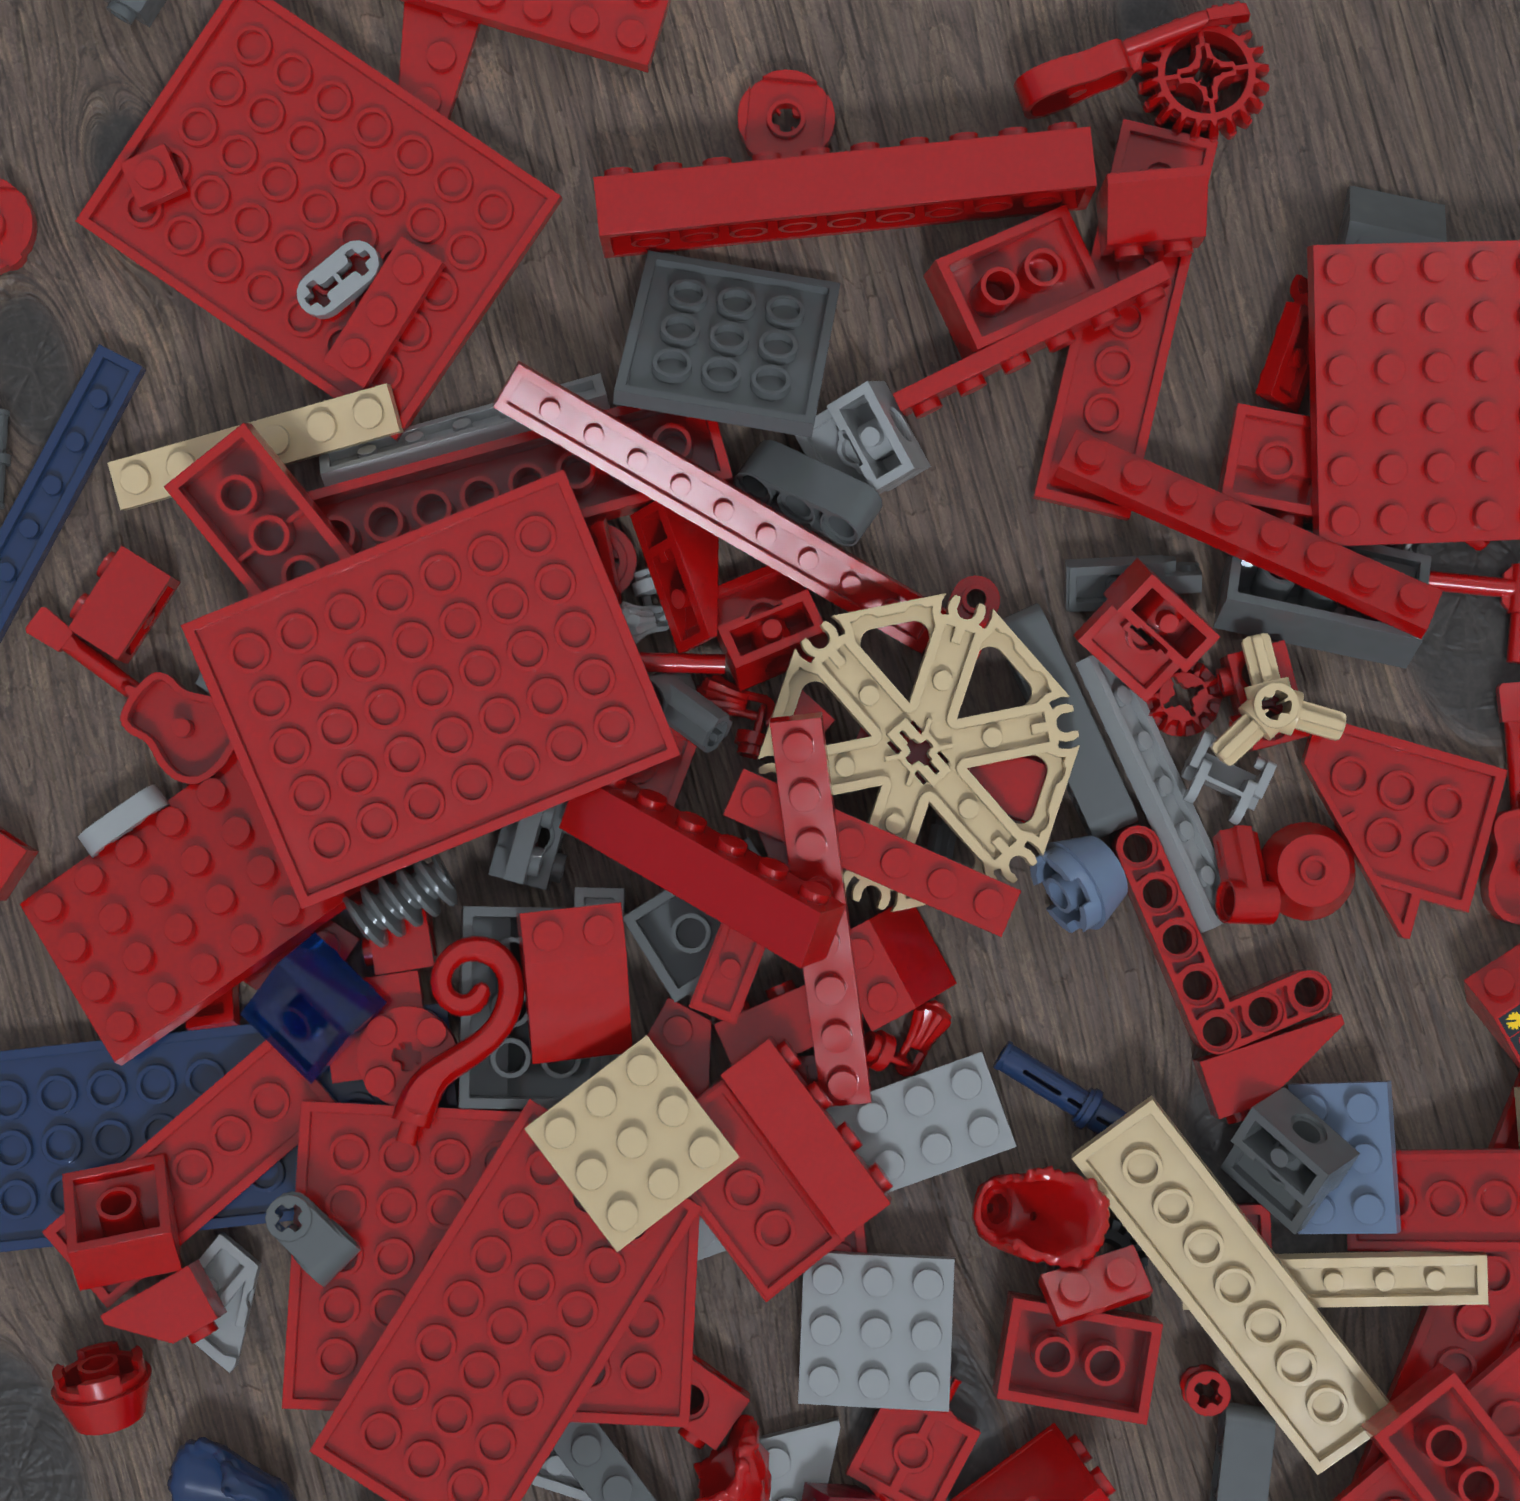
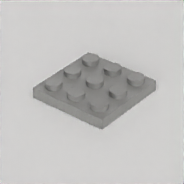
(877, 1331)

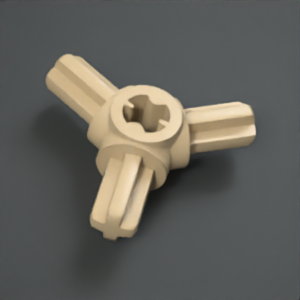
(1265, 684)

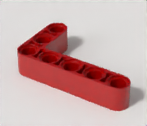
(1195, 957)

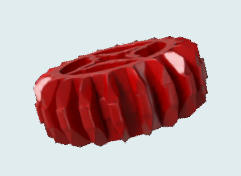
(1205, 120)

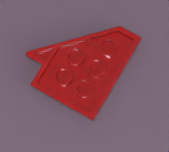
(1408, 816)

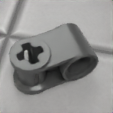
(318, 1244)

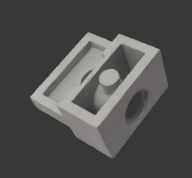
(866, 438)

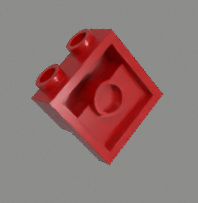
(1270, 463)

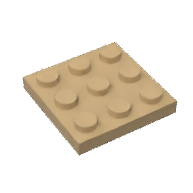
(631, 1143)

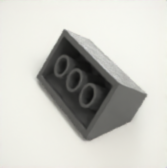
(1262, 602)

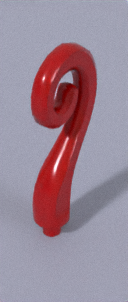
(425, 1088)

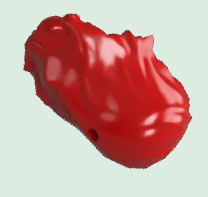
(1043, 1216)
(737, 1469)

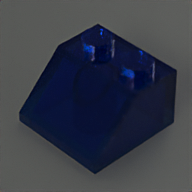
(312, 1007)

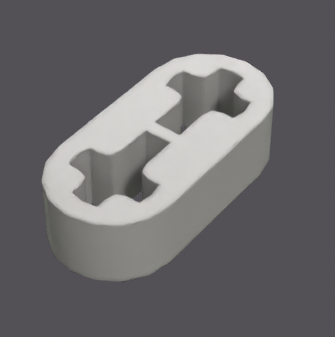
(330, 271)
(122, 819)

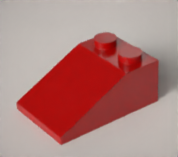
(1012, 280)
(575, 982)

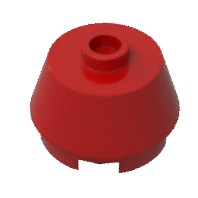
(1310, 869)
(103, 1388)

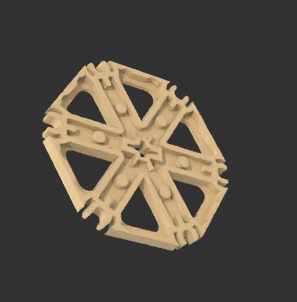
(934, 710)

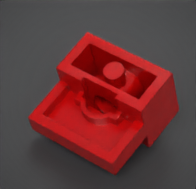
(1150, 604)
(762, 624)

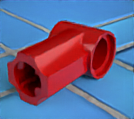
(1244, 890)

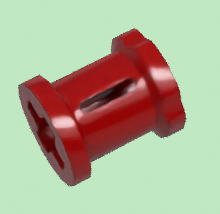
(1205, 1405)

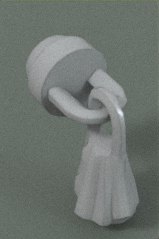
(643, 618)

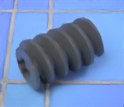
(403, 900)

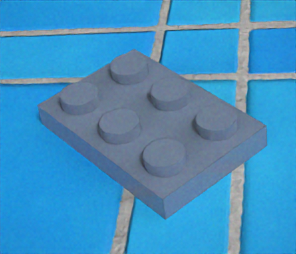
(1369, 1192)

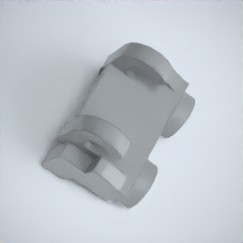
(1229, 780)

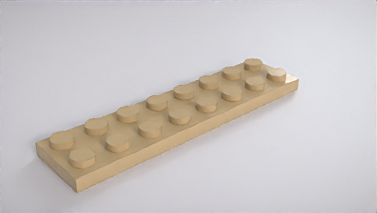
(1233, 1283)

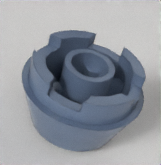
(1081, 882)

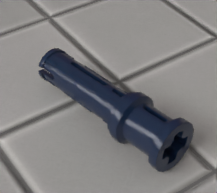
(1086, 1107)

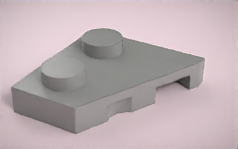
(235, 1279)
(800, 1457)

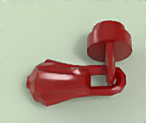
(734, 702)
(927, 1025)

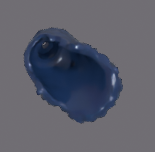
(216, 1473)

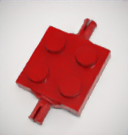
(913, 1453)

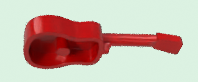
(1081, 75)
(171, 720)
(1502, 871)

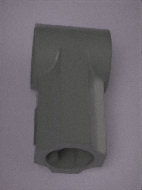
(690, 711)

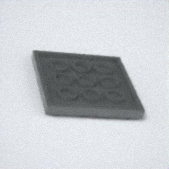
(727, 344)

